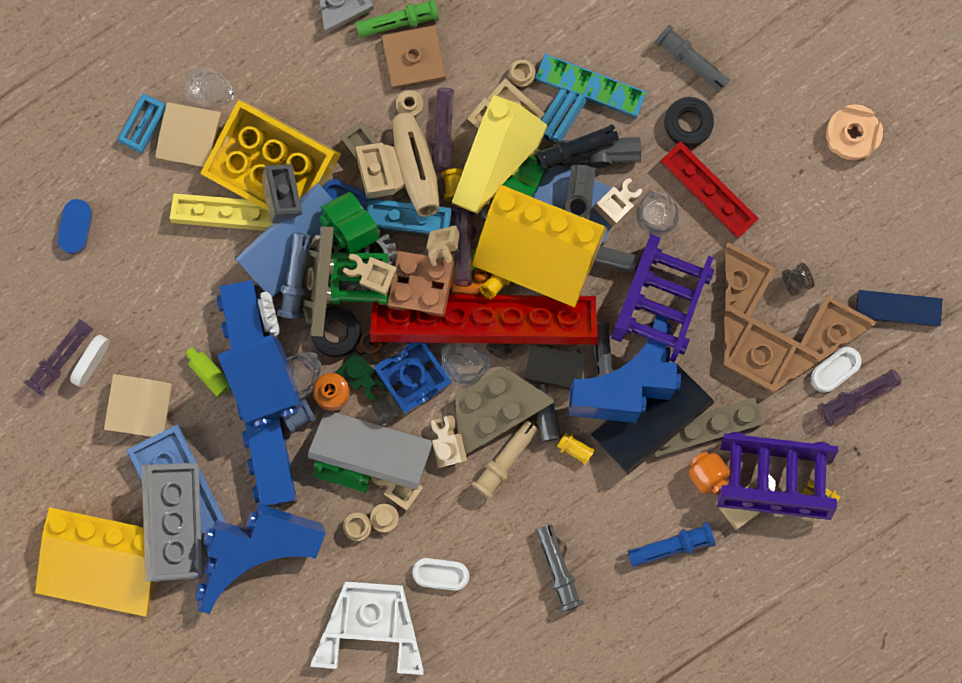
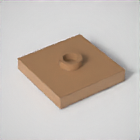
(413, 57)

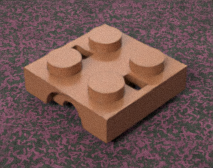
(421, 290)

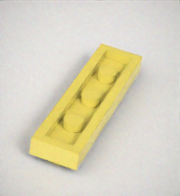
(218, 212)

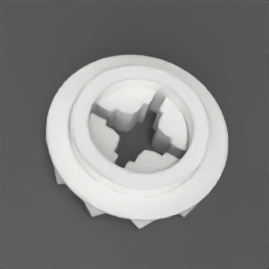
(268, 314)

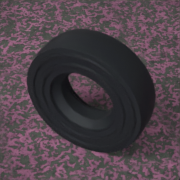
(695, 106)
(352, 337)

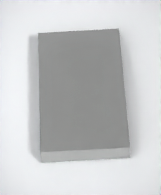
(370, 449)
(172, 521)

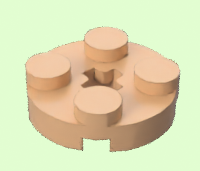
(841, 142)

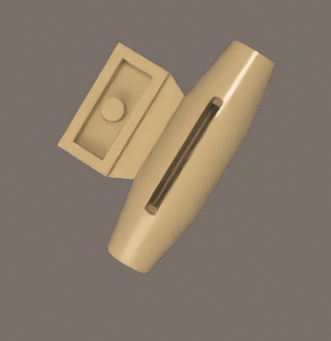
(405, 165)

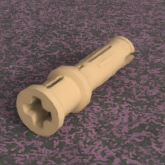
(497, 470)

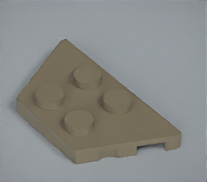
(315, 281)
(496, 406)

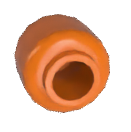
(341, 393)
(709, 473)

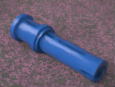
(683, 542)

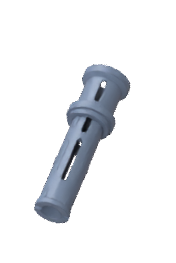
(293, 288)

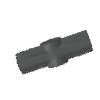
(623, 151)
(581, 188)

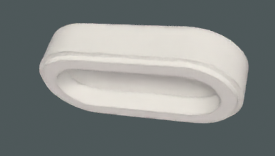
(89, 360)
(835, 369)
(441, 574)

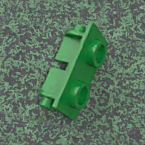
(341, 476)

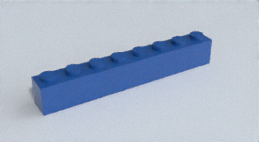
(268, 443)

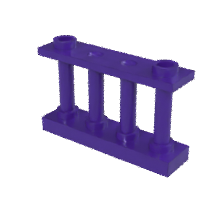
(637, 301)
(762, 498)

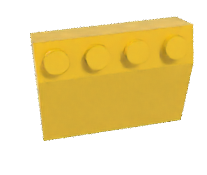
(260, 140)
(538, 245)
(94, 562)

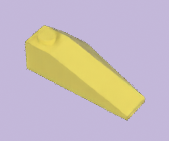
(501, 145)

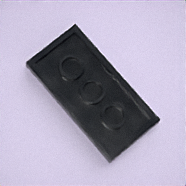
(663, 419)

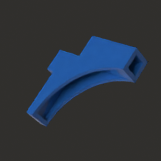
(624, 391)
(237, 549)

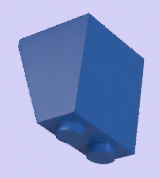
(261, 381)

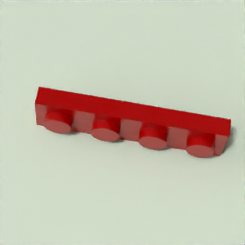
(709, 190)

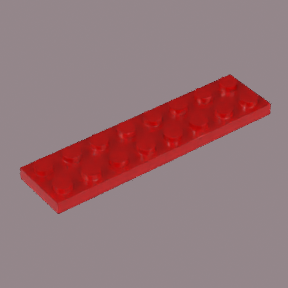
(495, 320)

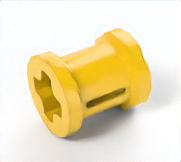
(451, 179)

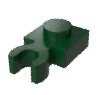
(358, 374)

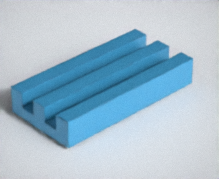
(556, 114)
(132, 144)

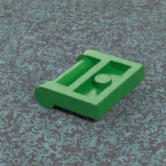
(342, 261)

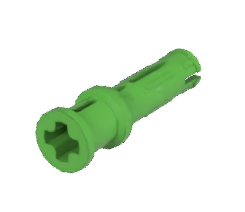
(411, 15)

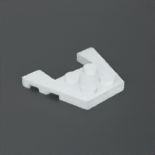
(374, 614)

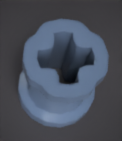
(304, 415)

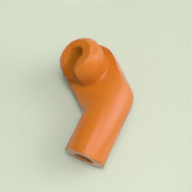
(478, 279)

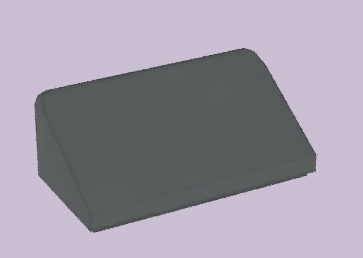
(281, 192)

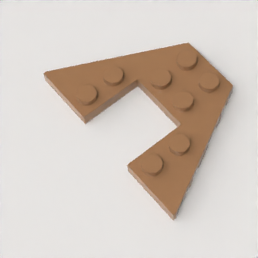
(763, 352)

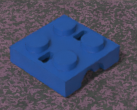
(410, 371)

